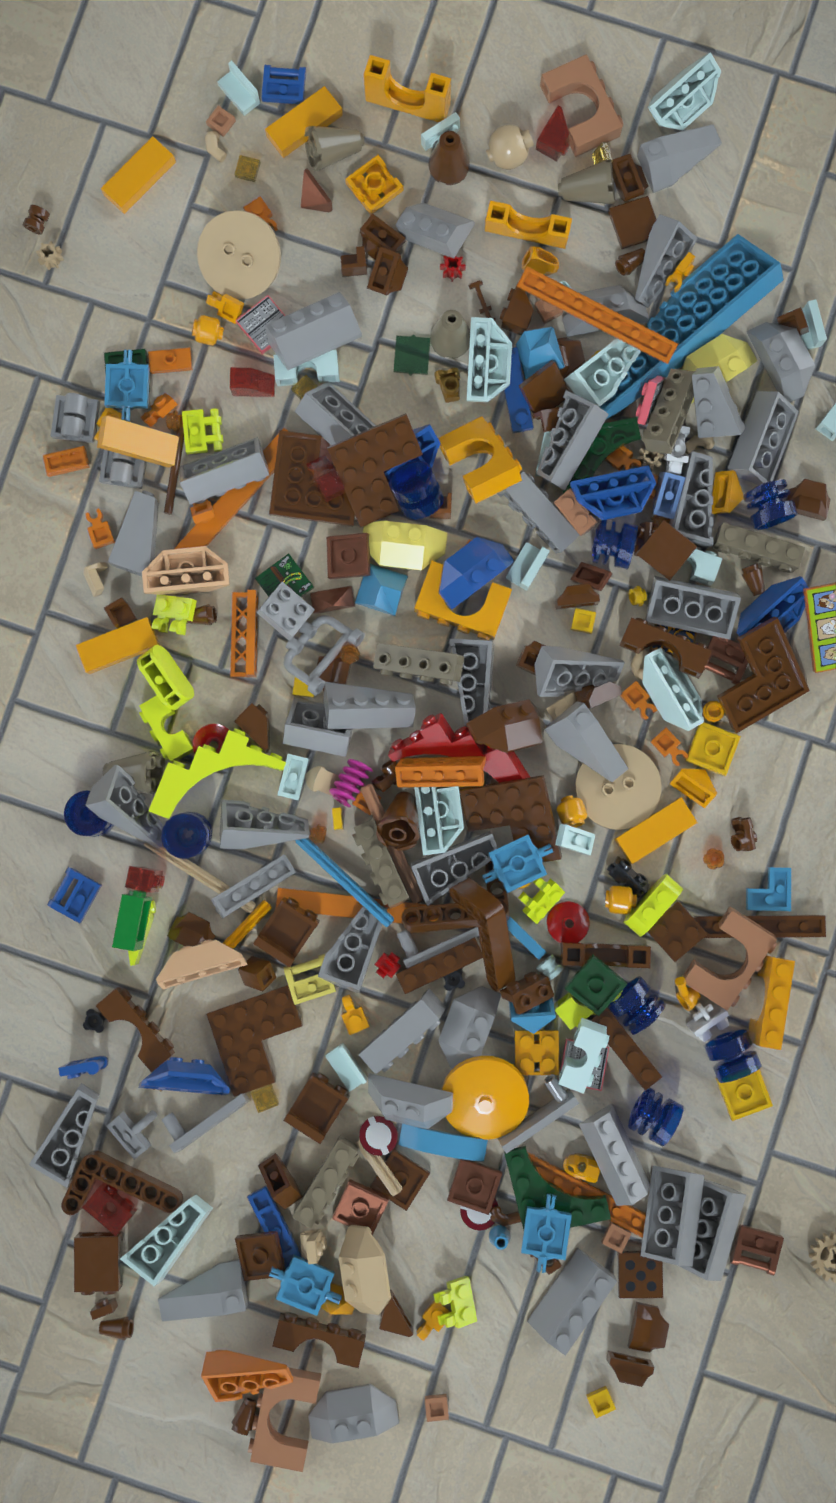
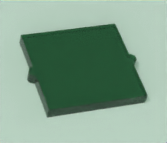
(411, 355)

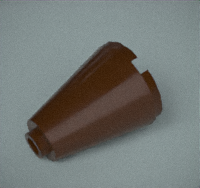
(449, 159)
(400, 823)

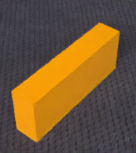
(289, 130)
(138, 175)
(137, 441)
(117, 645)
(656, 830)

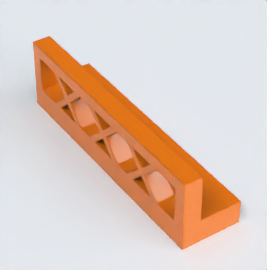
(251, 634)
(440, 771)

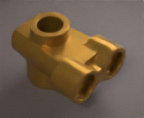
(449, 384)

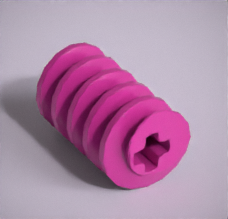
(349, 782)

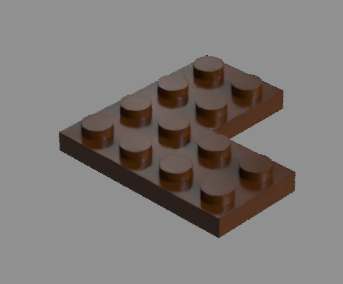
(362, 464)
(294, 489)
(774, 678)
(516, 804)
(240, 1033)

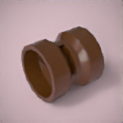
(36, 219)

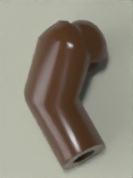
(504, 1219)

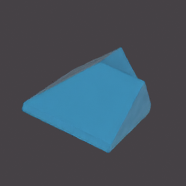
(537, 349)
(381, 590)
(534, 1018)

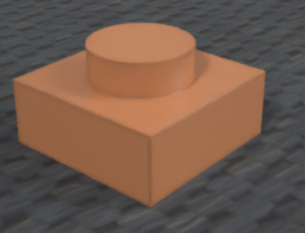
(220, 121)
(547, 311)
(616, 1237)
(436, 1407)

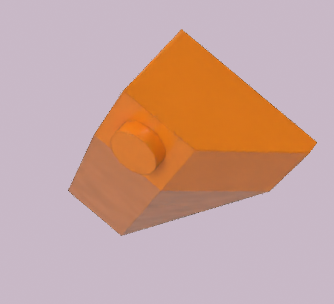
(234, 1374)

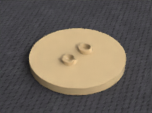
(239, 254)
(626, 799)

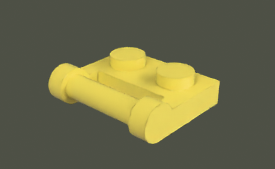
(309, 987)

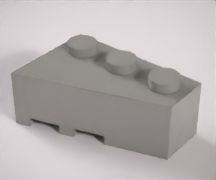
(714, 406)

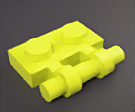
(195, 431)

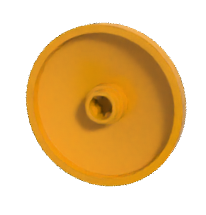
(487, 1097)

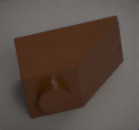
(256, 725)
(280, 1181)

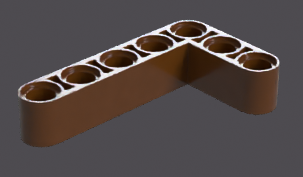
(445, 911)
(492, 930)
(120, 1182)

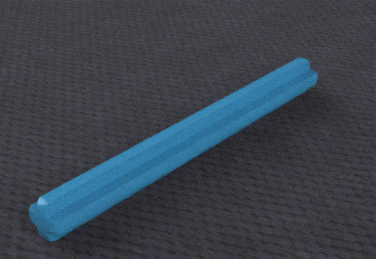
(346, 881)

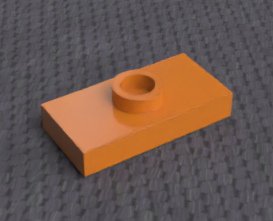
(170, 360)
(66, 461)

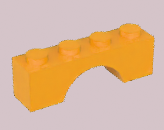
(548, 230)

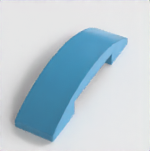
(443, 1143)

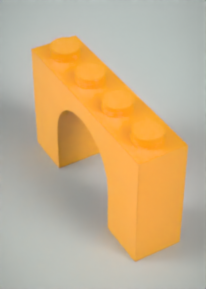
(383, 90)
(477, 438)
(483, 622)
(770, 1026)

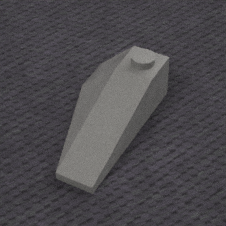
(675, 154)
(665, 249)
(585, 740)
(121, 805)
(253, 827)
(351, 954)
(207, 1295)

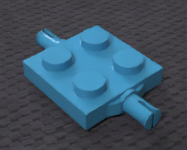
(127, 386)
(517, 863)
(546, 1233)
(305, 1285)

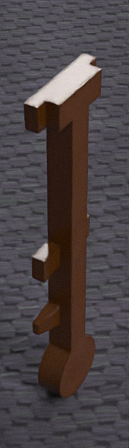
(485, 309)

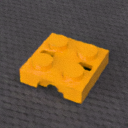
(376, 182)
(542, 1051)

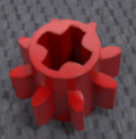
(452, 273)
(387, 965)

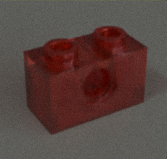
(144, 879)
(97, 1208)

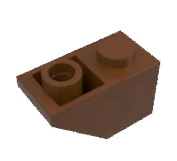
(518, 313)

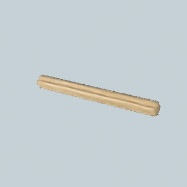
(197, 873)

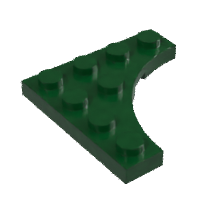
(609, 438)
(532, 1191)

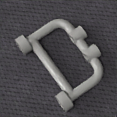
(308, 631)

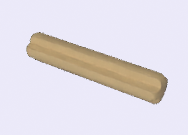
(382, 1171)

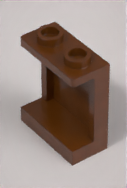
(287, 931)
(317, 1107)
(97, 1262)

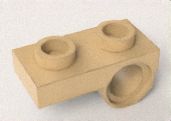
(312, 1245)

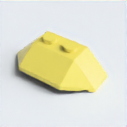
(723, 351)
(405, 544)

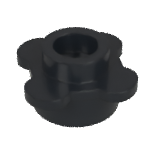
(449, 984)
(90, 1025)

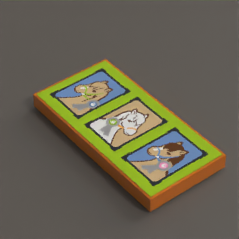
(821, 621)

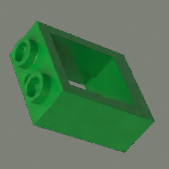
(132, 921)

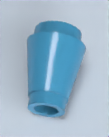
(499, 1232)

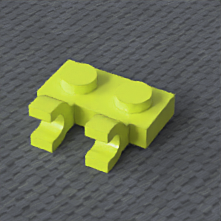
(176, 608)
(543, 901)
(462, 1304)

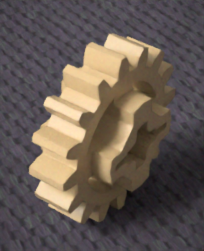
(824, 1259)

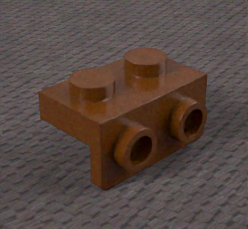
(528, 991)

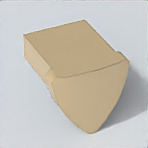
(92, 577)
(321, 779)

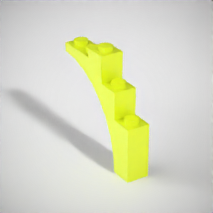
(233, 753)

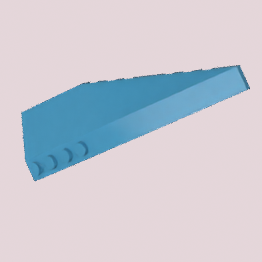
(702, 310)

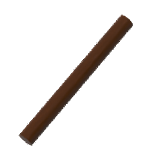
(174, 471)

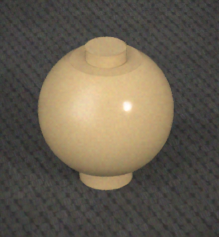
(509, 146)

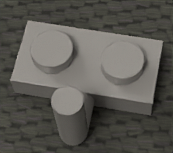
(130, 1134)

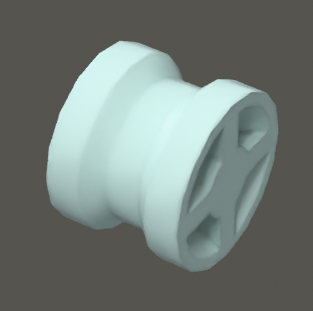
(550, 967)

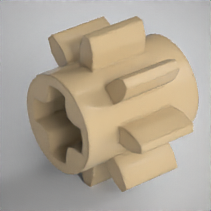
(49, 255)
(646, 461)

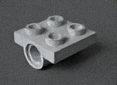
(75, 418)
(122, 470)
(285, 611)

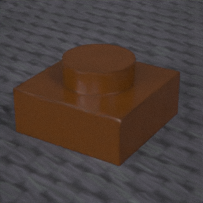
(103, 1307)

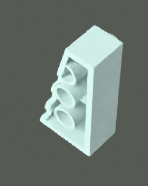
(163, 1246)

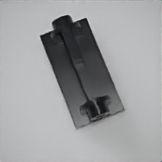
(621, 870)

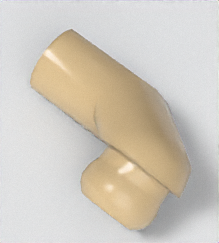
(212, 146)
(691, 444)
(637, 664)

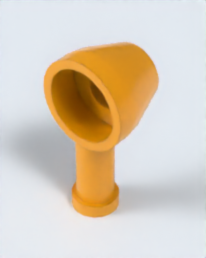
(686, 996)

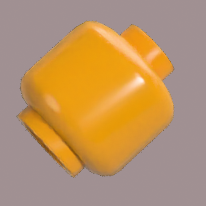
(207, 330)
(571, 811)
(620, 900)

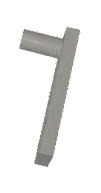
(253, 886)
(415, 957)
(562, 1103)
(184, 1139)

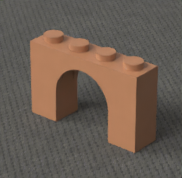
(581, 78)
(725, 989)
(271, 1446)

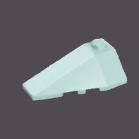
(603, 373)

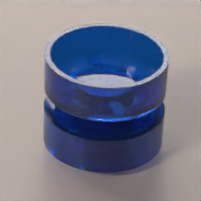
(416, 490)
(83, 820)
(734, 1061)

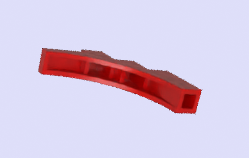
(439, 739)

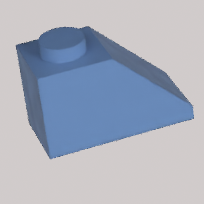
(667, 494)

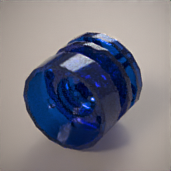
(770, 504)
(614, 543)
(174, 835)
(640, 1009)
(659, 1117)

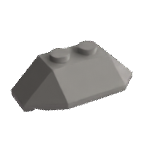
(614, 298)
(783, 358)
(468, 1024)
(409, 1102)
(352, 1414)

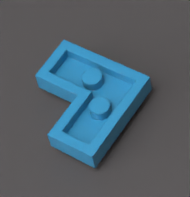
(777, 895)

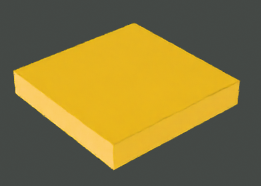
(713, 748)
(745, 1095)

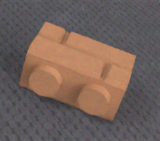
(575, 513)

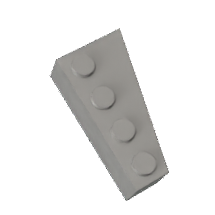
(571, 439)
(695, 504)
(540, 513)
(475, 676)
(366, 707)
(444, 870)
(403, 1032)
(64, 1142)

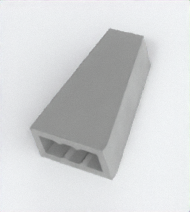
(137, 536)

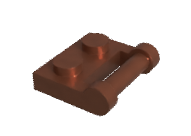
(728, 652)
(757, 1242)

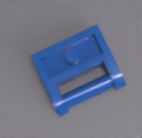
(283, 90)
(80, 898)
(90, 1065)

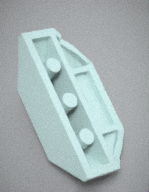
(686, 94)
(488, 360)
(671, 690)
(438, 817)

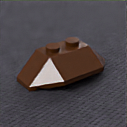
(509, 727)

